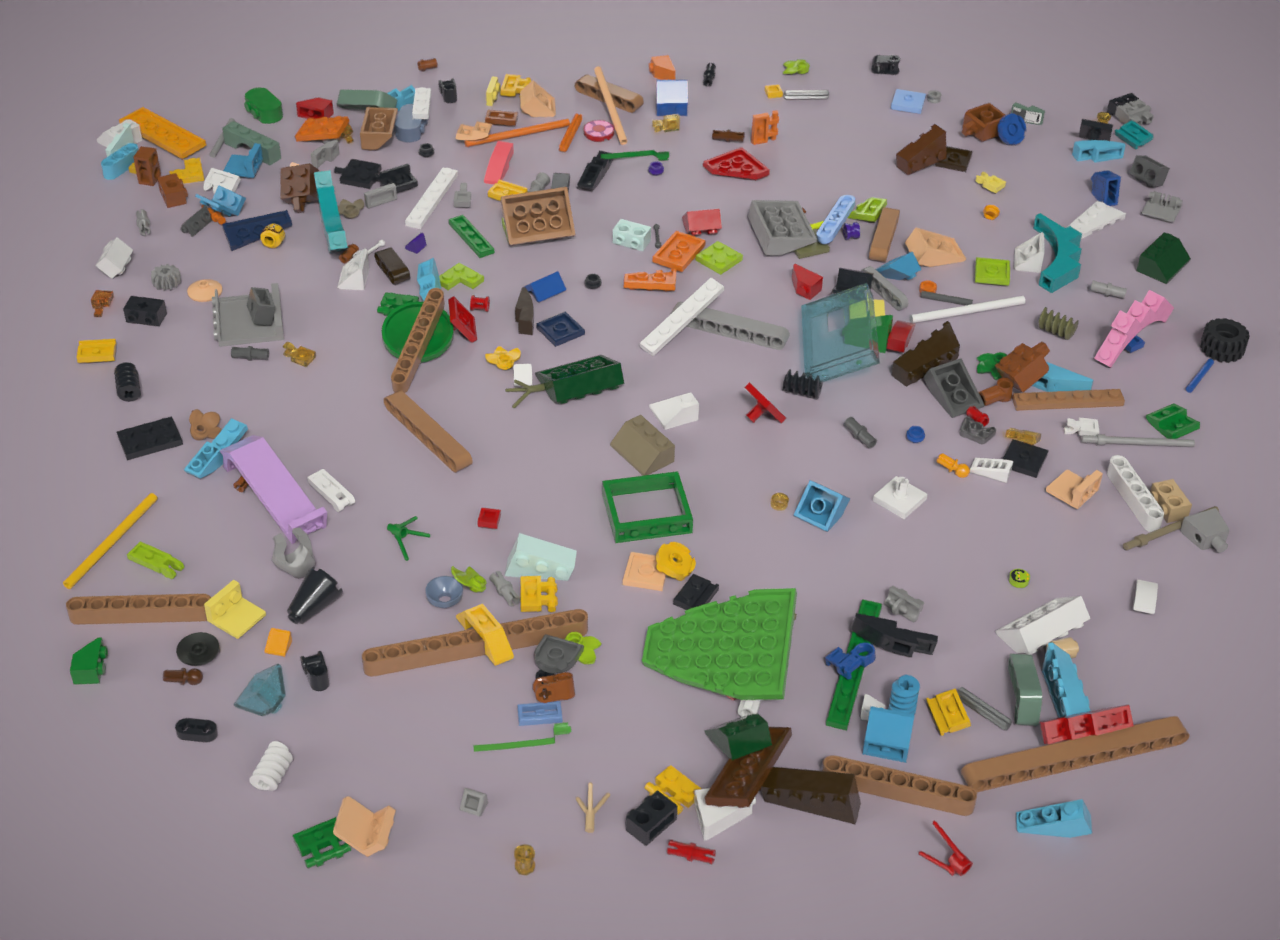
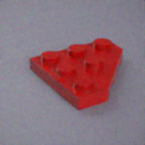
(736, 164)

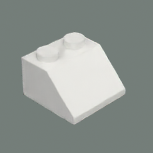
(107, 137)

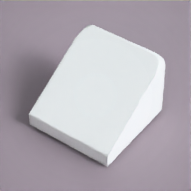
(523, 373)
(867, 703)

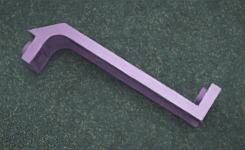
(274, 486)

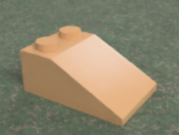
(933, 248)

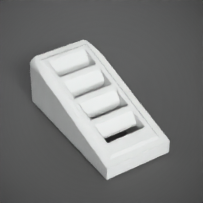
(997, 468)

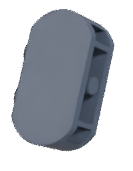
(406, 127)

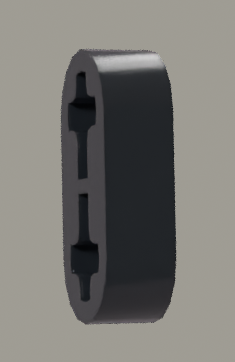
(196, 730)

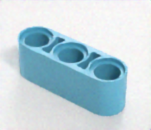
(119, 161)

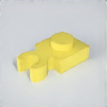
(991, 183)

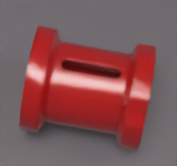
(474, 300)

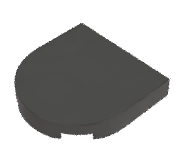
(557, 654)

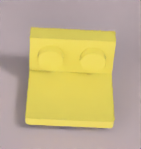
(232, 612)

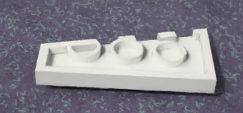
(1096, 218)

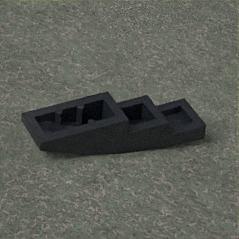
(595, 171)

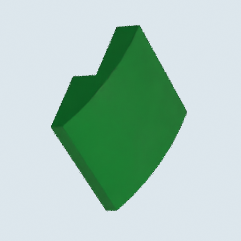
(1172, 421)

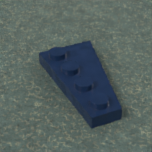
(249, 230)

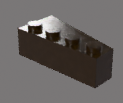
(814, 792)

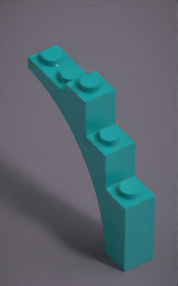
(1067, 253)

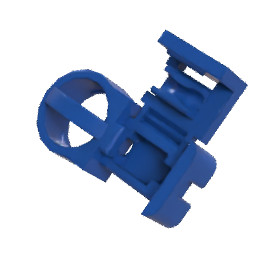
(851, 662)

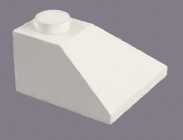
(676, 410)

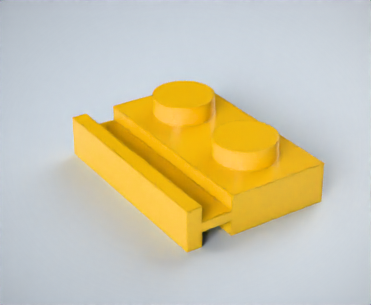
(505, 188)
(96, 350)
(948, 712)

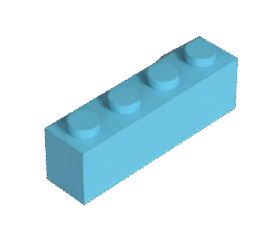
(1063, 682)

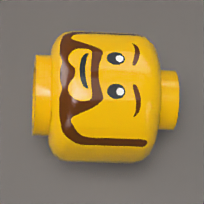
(272, 236)

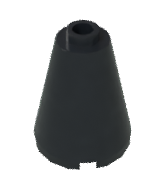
(313, 595)

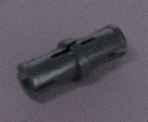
(709, 74)

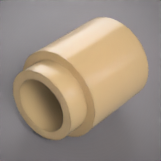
(1068, 645)

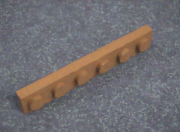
(1068, 399)

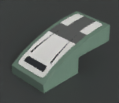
(1030, 114)

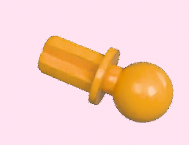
(961, 470)

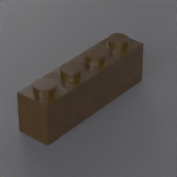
(935, 351)

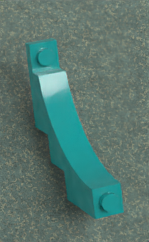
(329, 212)

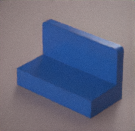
(546, 286)

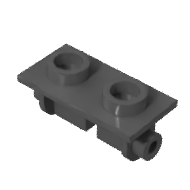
(197, 221)

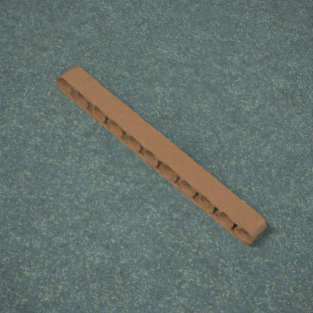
(469, 643)
(1074, 754)

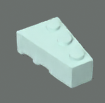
(540, 558)

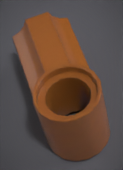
(1000, 392)

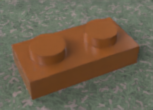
(501, 117)

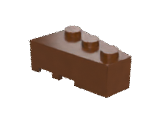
(924, 152)

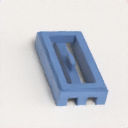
(540, 716)

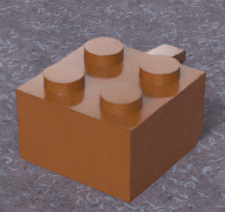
(982, 121)
(1024, 365)

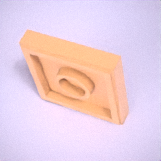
(642, 572)

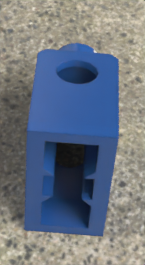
(1106, 187)

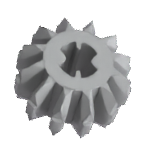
(165, 277)

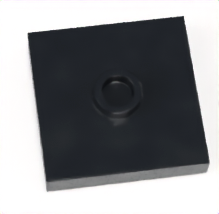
(1026, 457)

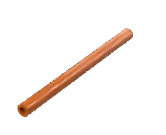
(519, 132)

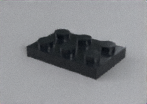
(149, 438)

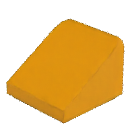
(278, 642)

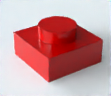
(489, 518)

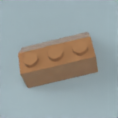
(377, 127)

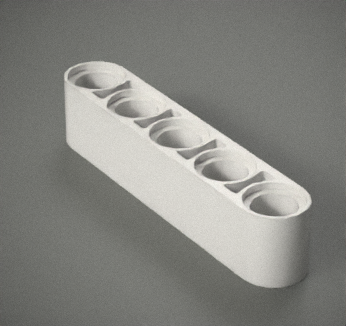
(1135, 493)

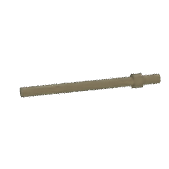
(1143, 539)

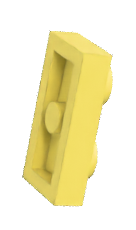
(492, 91)

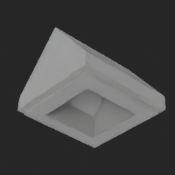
(473, 802)

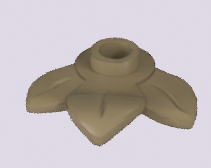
(350, 209)

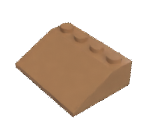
(537, 216)

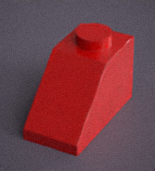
(315, 108)
(806, 282)

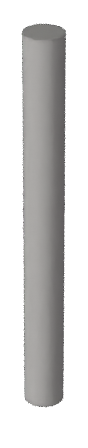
(218, 144)

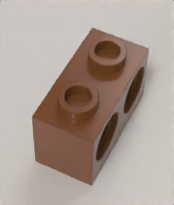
(147, 166)

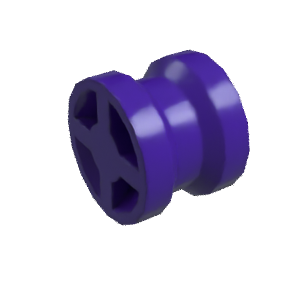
(851, 231)

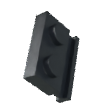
(695, 593)

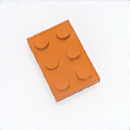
(322, 128)
(678, 251)

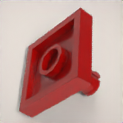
(462, 319)
(762, 405)

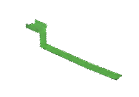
(559, 729)

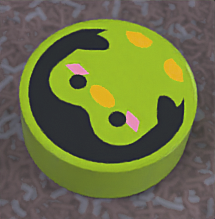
(1019, 578)

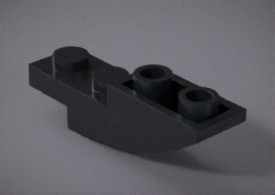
(886, 635)

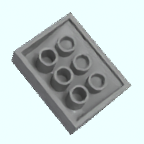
(780, 226)

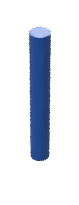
(1202, 372)

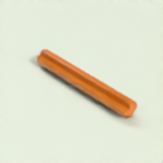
(570, 133)

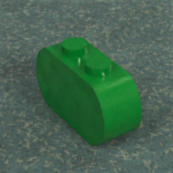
(263, 105)

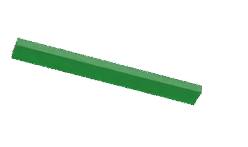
(847, 689)

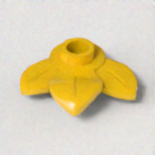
(503, 358)

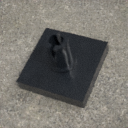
(1095, 130)

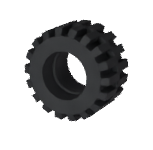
(1224, 340)

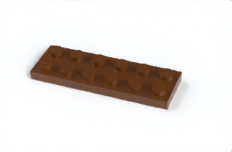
(744, 776)

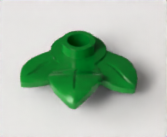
(988, 363)

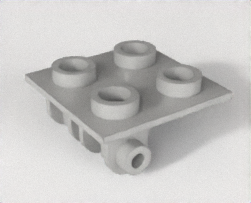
(1162, 208)

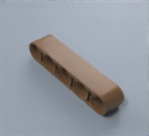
(621, 97)
(884, 234)

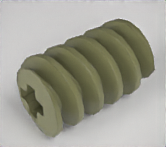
(1057, 324)

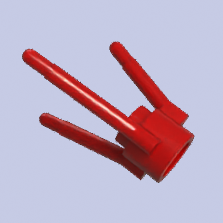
(958, 861)

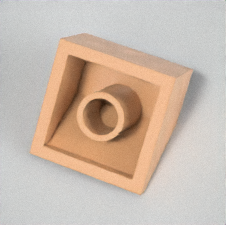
(537, 101)

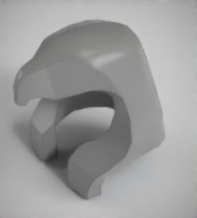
(297, 562)

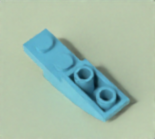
(209, 456)

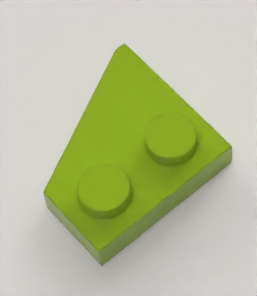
(869, 210)

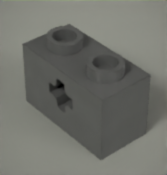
(260, 306)

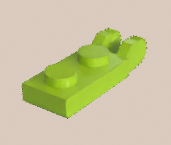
(155, 560)

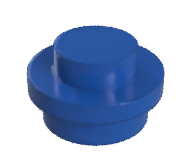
(915, 434)

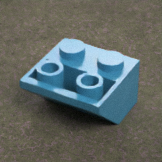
(888, 734)

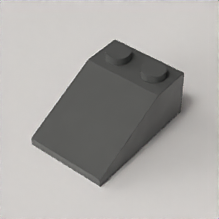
(953, 388)

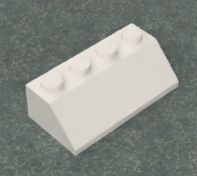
(1044, 624)

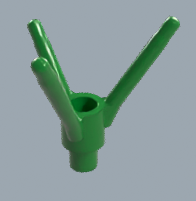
(400, 531)

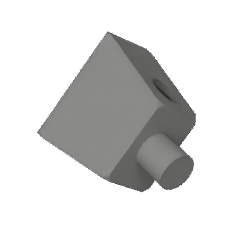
(1206, 530)

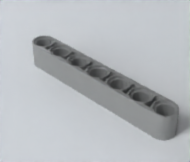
(739, 328)

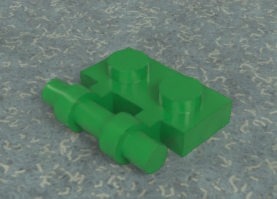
(392, 300)
(319, 837)

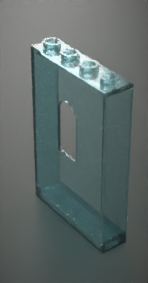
(846, 348)

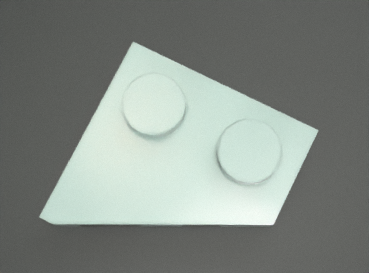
(120, 140)

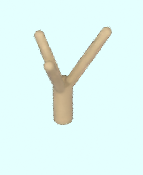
(590, 811)

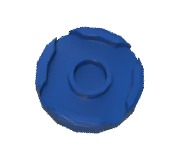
(1011, 129)

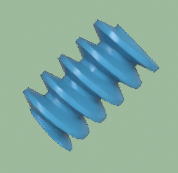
(904, 694)

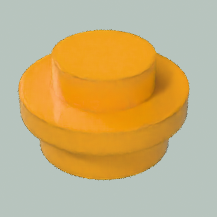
(991, 212)

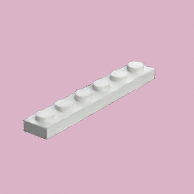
(431, 198)
(681, 316)

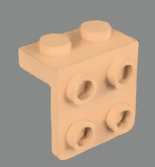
(362, 828)

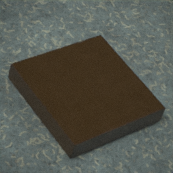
(957, 159)

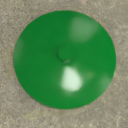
(400, 323)

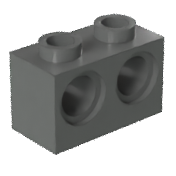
(1149, 170)

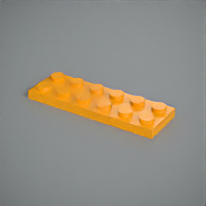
(165, 133)

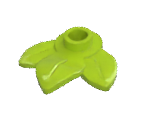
(799, 66)
(470, 578)
(589, 642)

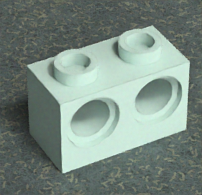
(631, 235)

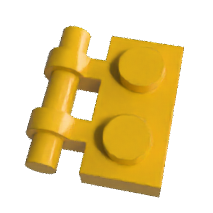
(513, 84)
(531, 594)
(677, 785)

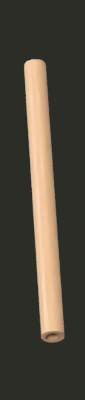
(610, 105)

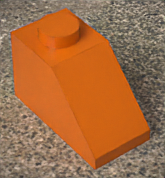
(662, 68)

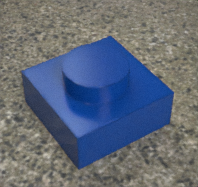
(1135, 344)

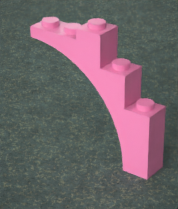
(1128, 325)

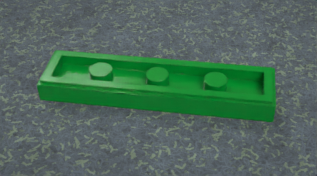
(471, 236)

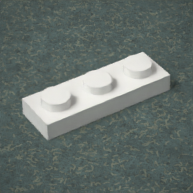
(421, 103)

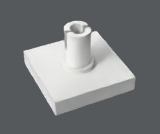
(900, 497)

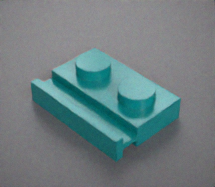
(1134, 134)

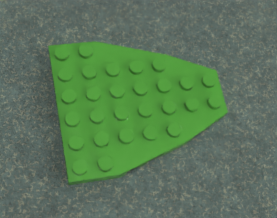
(728, 646)

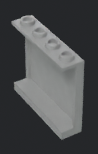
(234, 323)

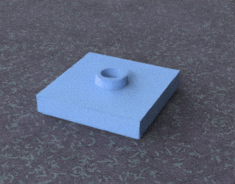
(908, 101)

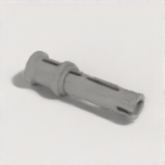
(541, 181)

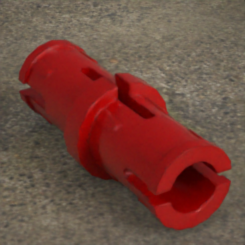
(691, 852)

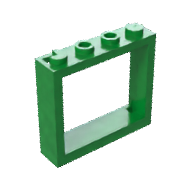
(652, 527)

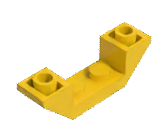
(495, 640)

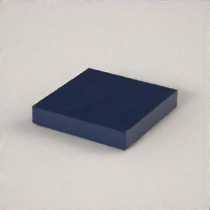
(560, 329)

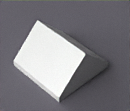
(1030, 254)
(355, 272)

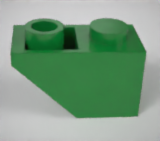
(88, 663)

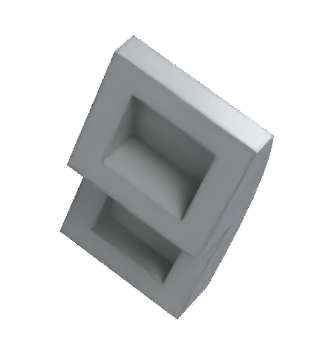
(324, 153)

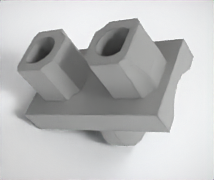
(904, 604)

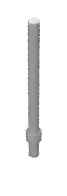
(1102, 439)

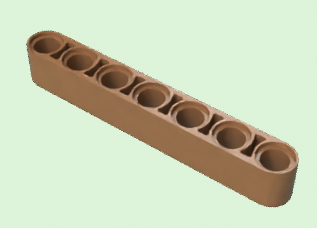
(418, 340)
(428, 431)
(137, 609)
(906, 786)

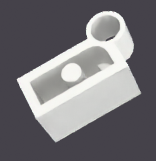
(114, 257)

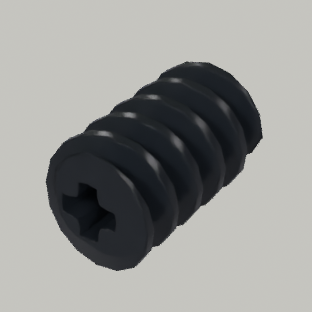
(127, 382)
(802, 384)

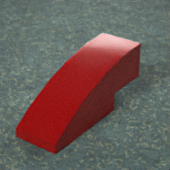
(900, 336)

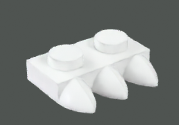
(218, 177)

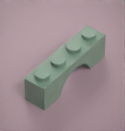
(238, 135)

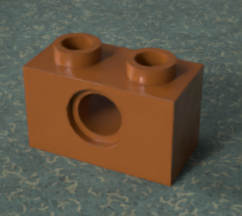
(172, 190)

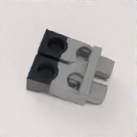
(1130, 108)

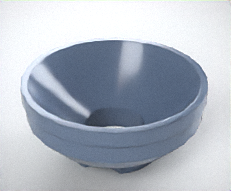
(441, 587)

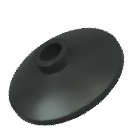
(197, 649)

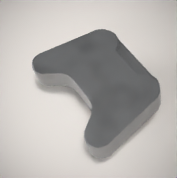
(976, 431)

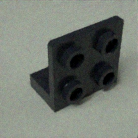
(851, 278)

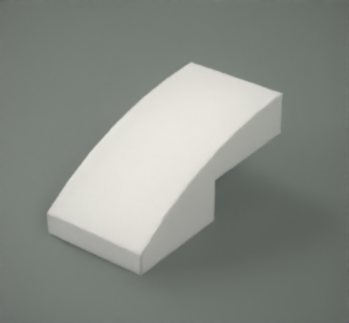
(1145, 596)

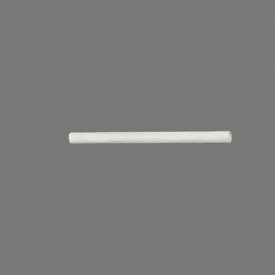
(967, 309)

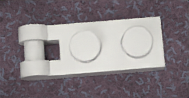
(331, 490)

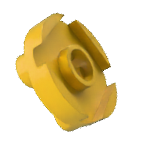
(667, 565)

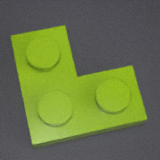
(460, 274)

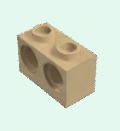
(1171, 500)

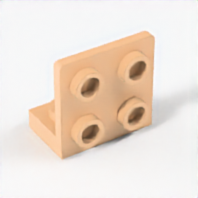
(1075, 489)

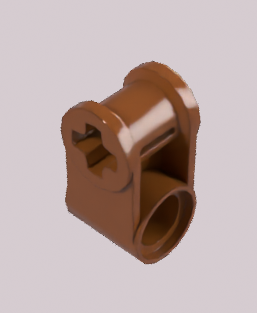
(556, 687)

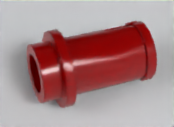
(977, 415)

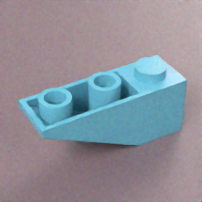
(1062, 380)
(1058, 820)

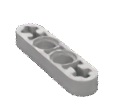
(887, 290)

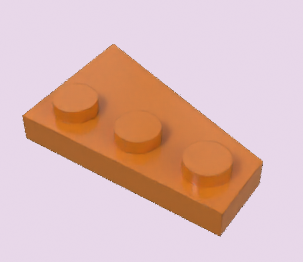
(659, 280)

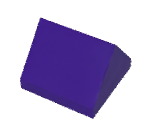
(417, 244)

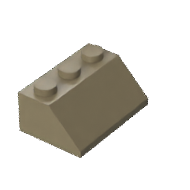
(643, 446)

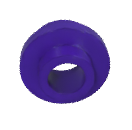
(656, 168)

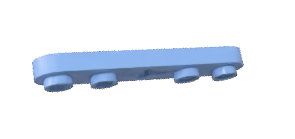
(838, 213)

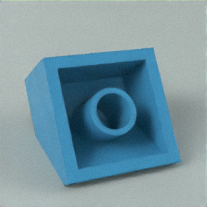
(821, 506)

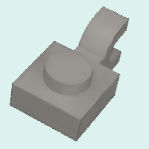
(463, 197)

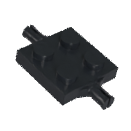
(359, 173)

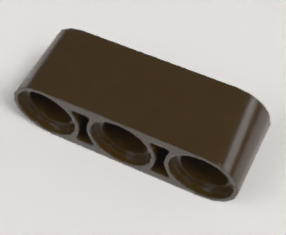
(392, 265)

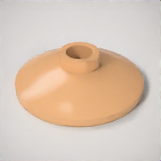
(204, 290)

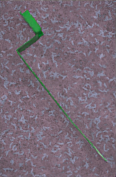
(661, 155)

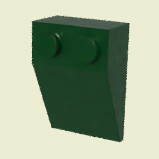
(741, 736)

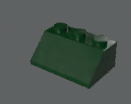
(1163, 258)

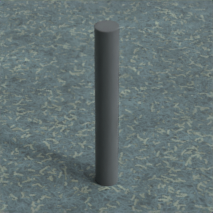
(946, 298)

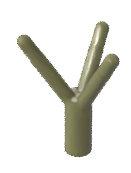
(529, 389)

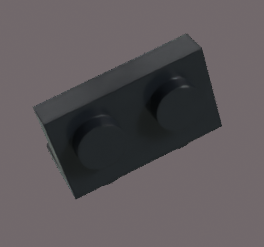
(400, 177)

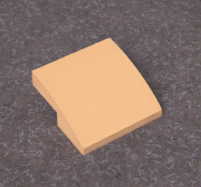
(475, 132)

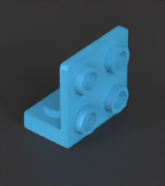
(245, 165)
(224, 201)

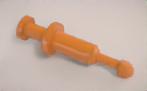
(216, 216)

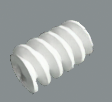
(272, 767)

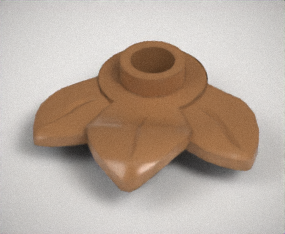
(205, 422)

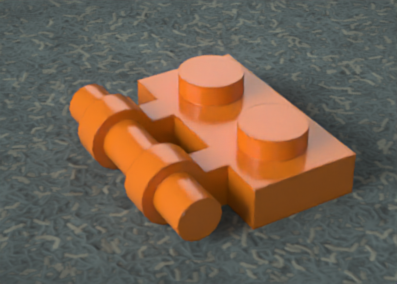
(761, 128)

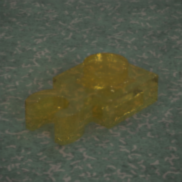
(1023, 435)

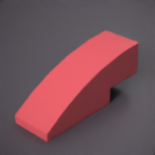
(499, 162)

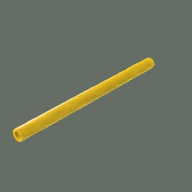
(116, 534)

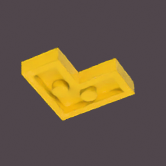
(192, 172)

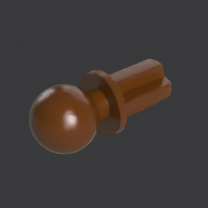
(193, 676)

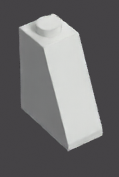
(717, 819)

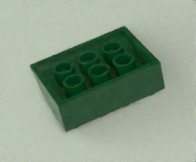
(581, 378)

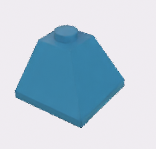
(900, 267)

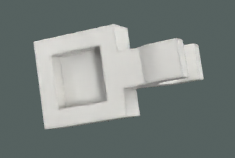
(1083, 425)

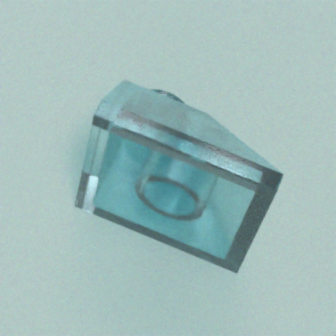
(263, 692)

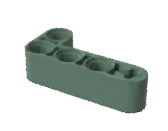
(365, 98)
(1026, 689)

